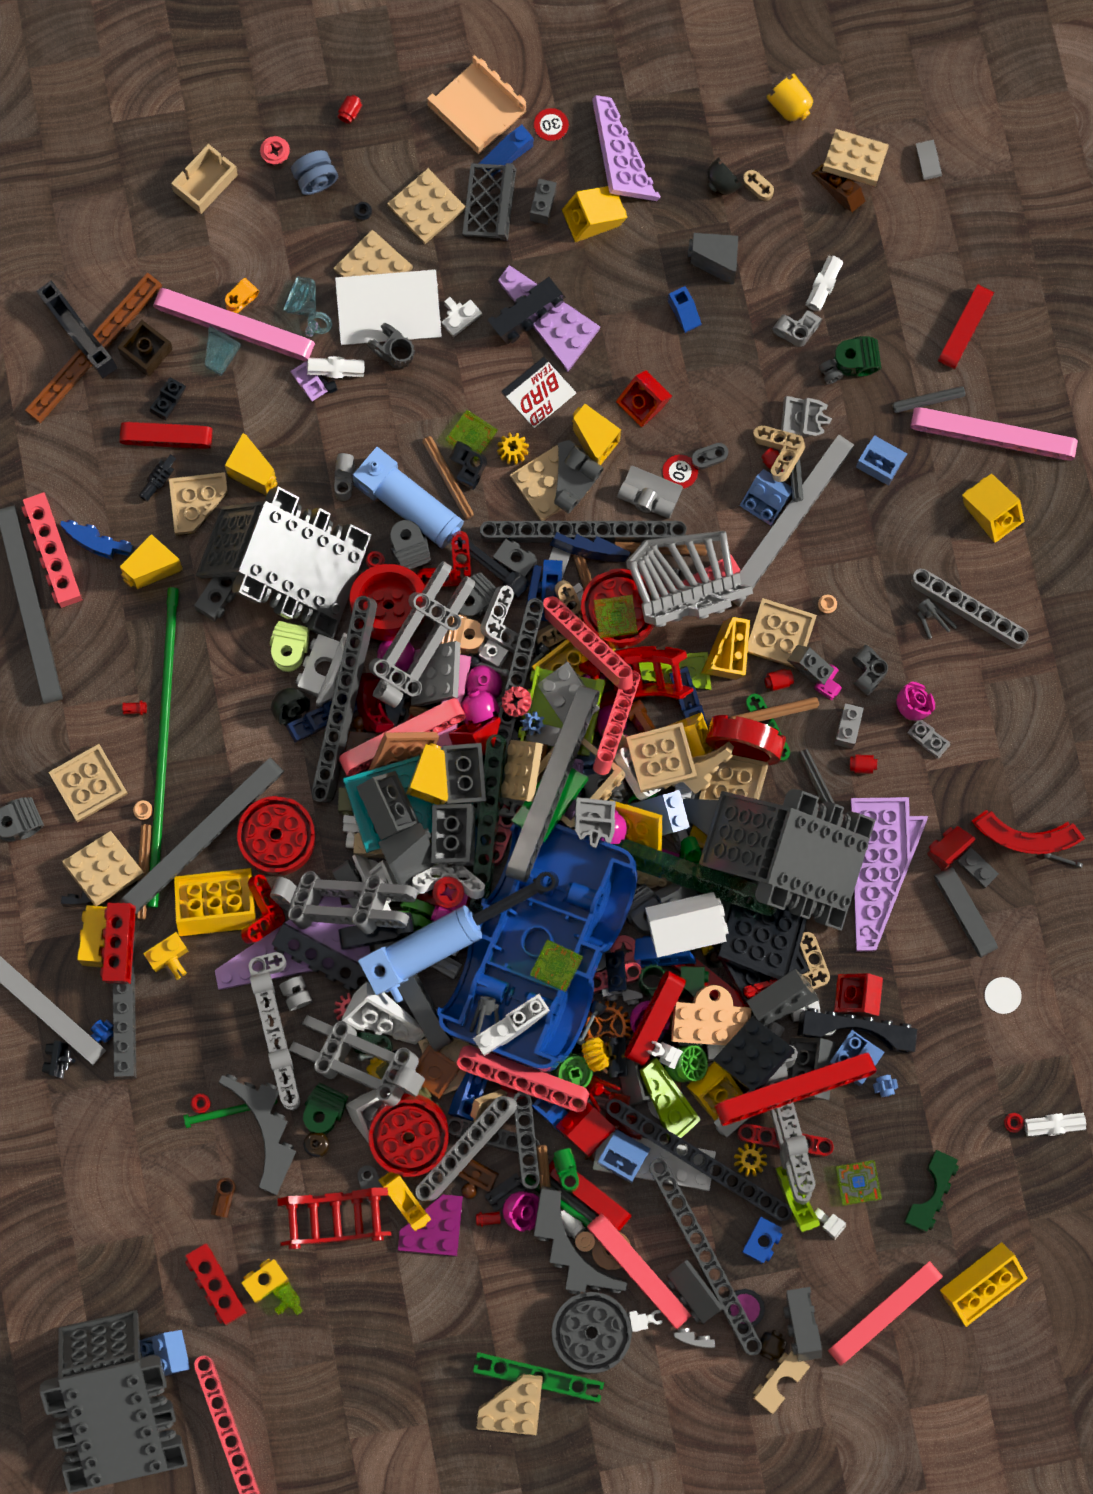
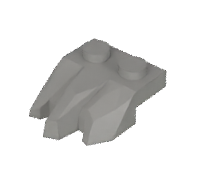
(804, 416)
(594, 819)

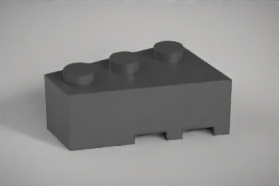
(782, 998)
(802, 1324)

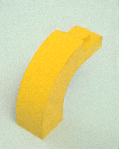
(405, 1200)

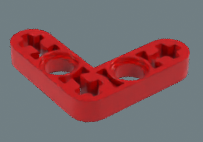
(454, 575)
(267, 915)

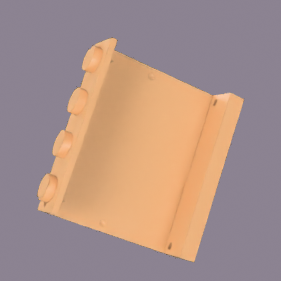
(478, 105)

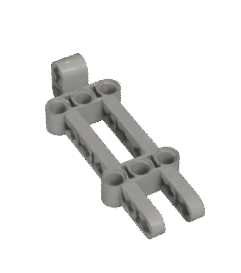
(389, 691)
(372, 894)
(279, 1059)
(398, 1078)
(791, 1141)

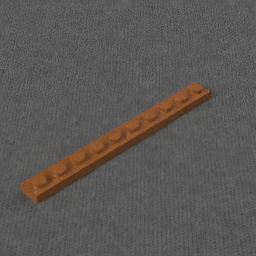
(105, 334)

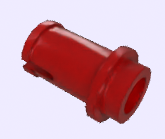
(134, 708)
(488, 1218)

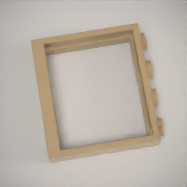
(602, 793)

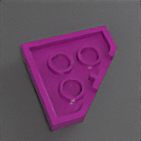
(440, 1233)

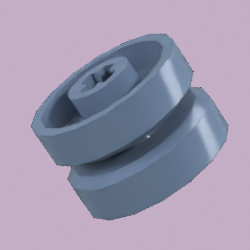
(314, 172)

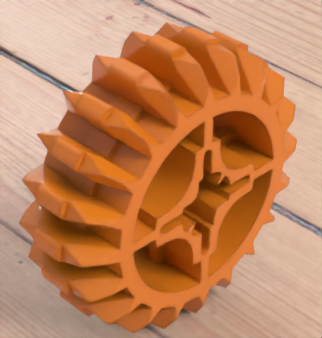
(613, 1033)

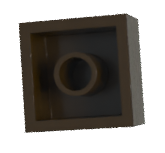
(145, 348)

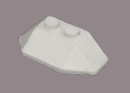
(328, 687)

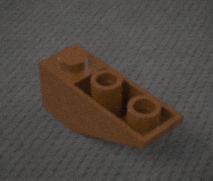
(842, 189)

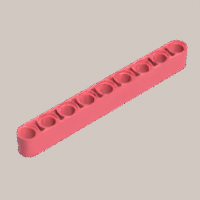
(231, 1430)

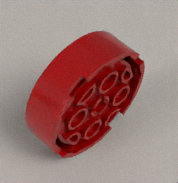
(387, 584)
(609, 585)
(749, 738)
(280, 855)
(411, 1115)

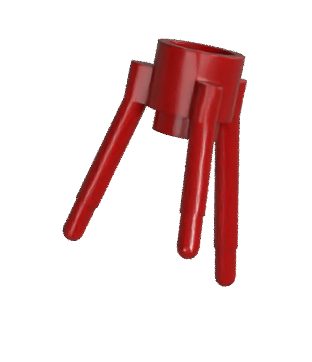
(596, 1088)

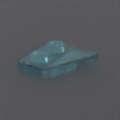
(302, 297)
(220, 351)

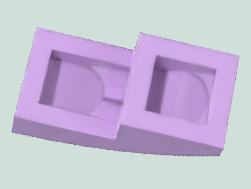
(309, 383)

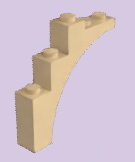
(704, 765)

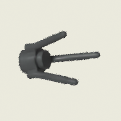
(929, 609)
(485, 1006)

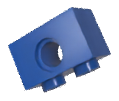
(753, 1249)

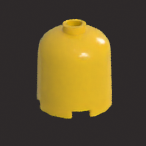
(791, 99)

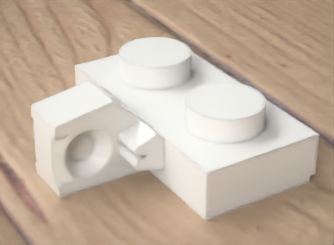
(460, 316)

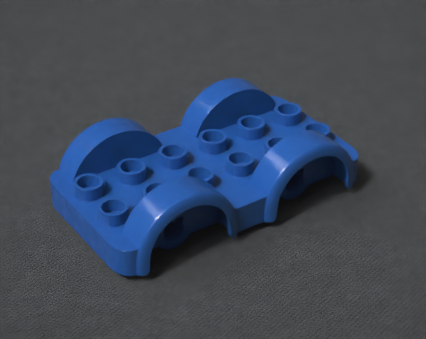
(579, 915)

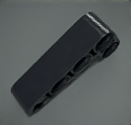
(353, 937)

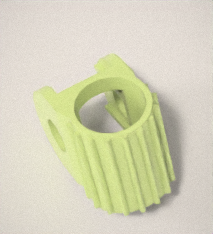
(289, 638)

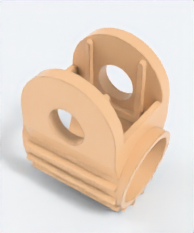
(467, 627)

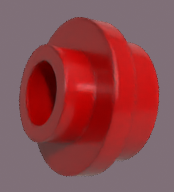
(375, 554)
(196, 1098)
(1013, 1116)

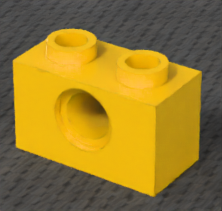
(276, 1279)

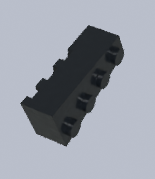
(527, 310)

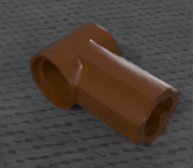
(639, 717)
(223, 1200)

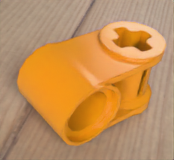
(242, 294)

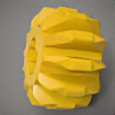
(518, 453)
(596, 1054)
(753, 1154)

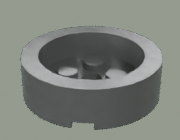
(570, 1336)

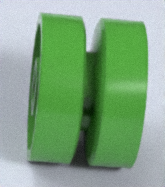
(420, 912)
(691, 1065)
(580, 1074)

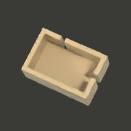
(205, 179)

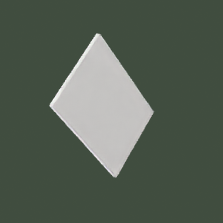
(399, 299)

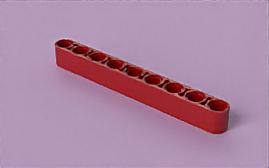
(795, 1089)

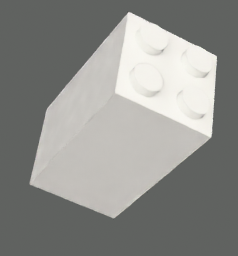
(687, 924)

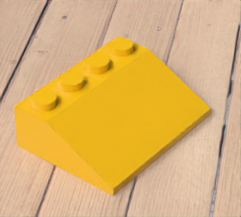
(213, 902)

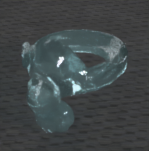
(313, 326)

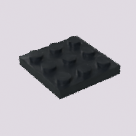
(754, 1055)

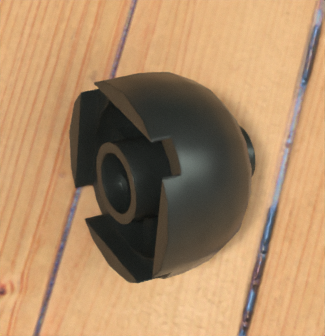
(722, 178)
(289, 705)

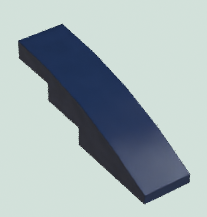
(597, 549)
(690, 704)
(313, 721)

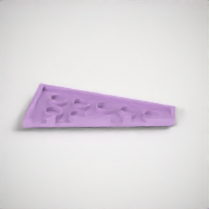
(621, 159)
(562, 329)

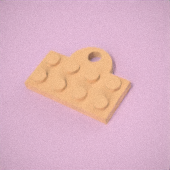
(708, 1020)

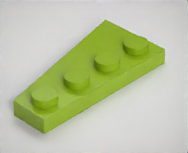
(695, 664)
(670, 1104)

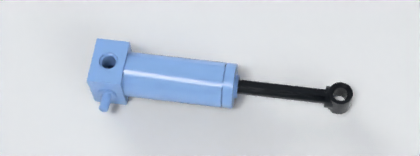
(381, 479)
(439, 940)

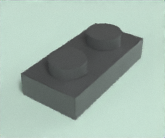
(977, 868)

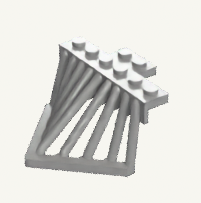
(685, 601)

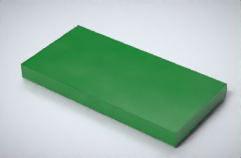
(571, 789)

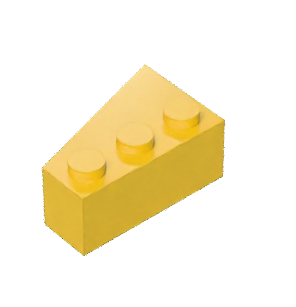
(729, 650)
(92, 937)

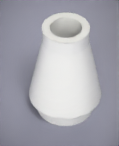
(571, 1225)

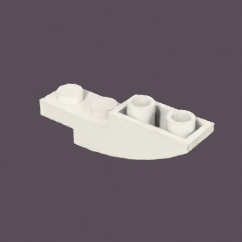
(512, 1025)

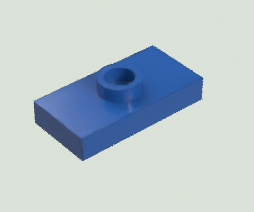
(535, 584)

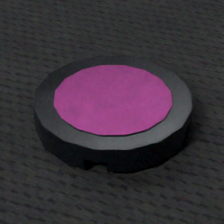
(752, 1305)

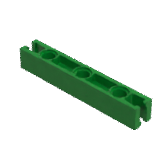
(553, 1380)

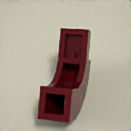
(370, 707)

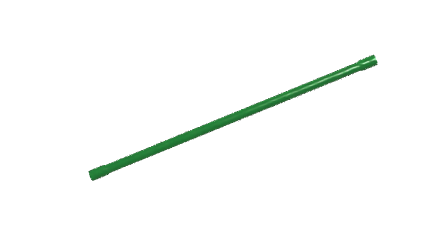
(172, 603)

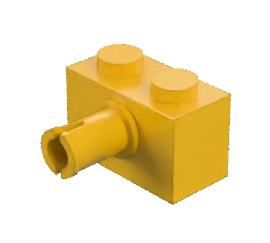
(167, 954)

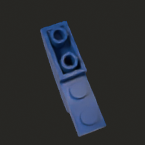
(89, 539)

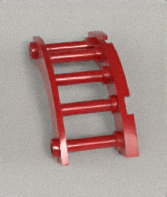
(646, 654)
(1033, 843)
(335, 1201)

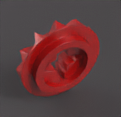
(439, 888)

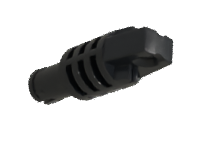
(157, 478)

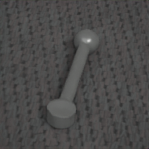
(1076, 864)

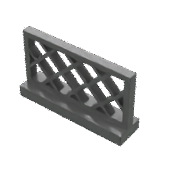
(505, 201)

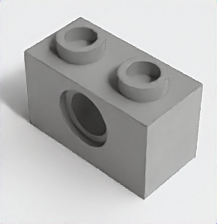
(849, 726)

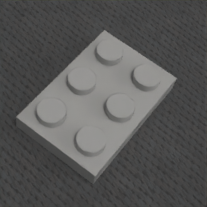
(561, 688)

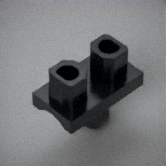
(59, 1061)

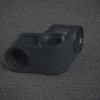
(469, 474)

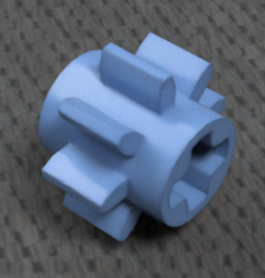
(537, 725)
(885, 1086)

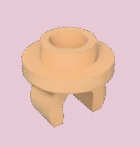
(585, 1241)

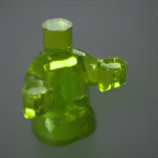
(288, 1299)

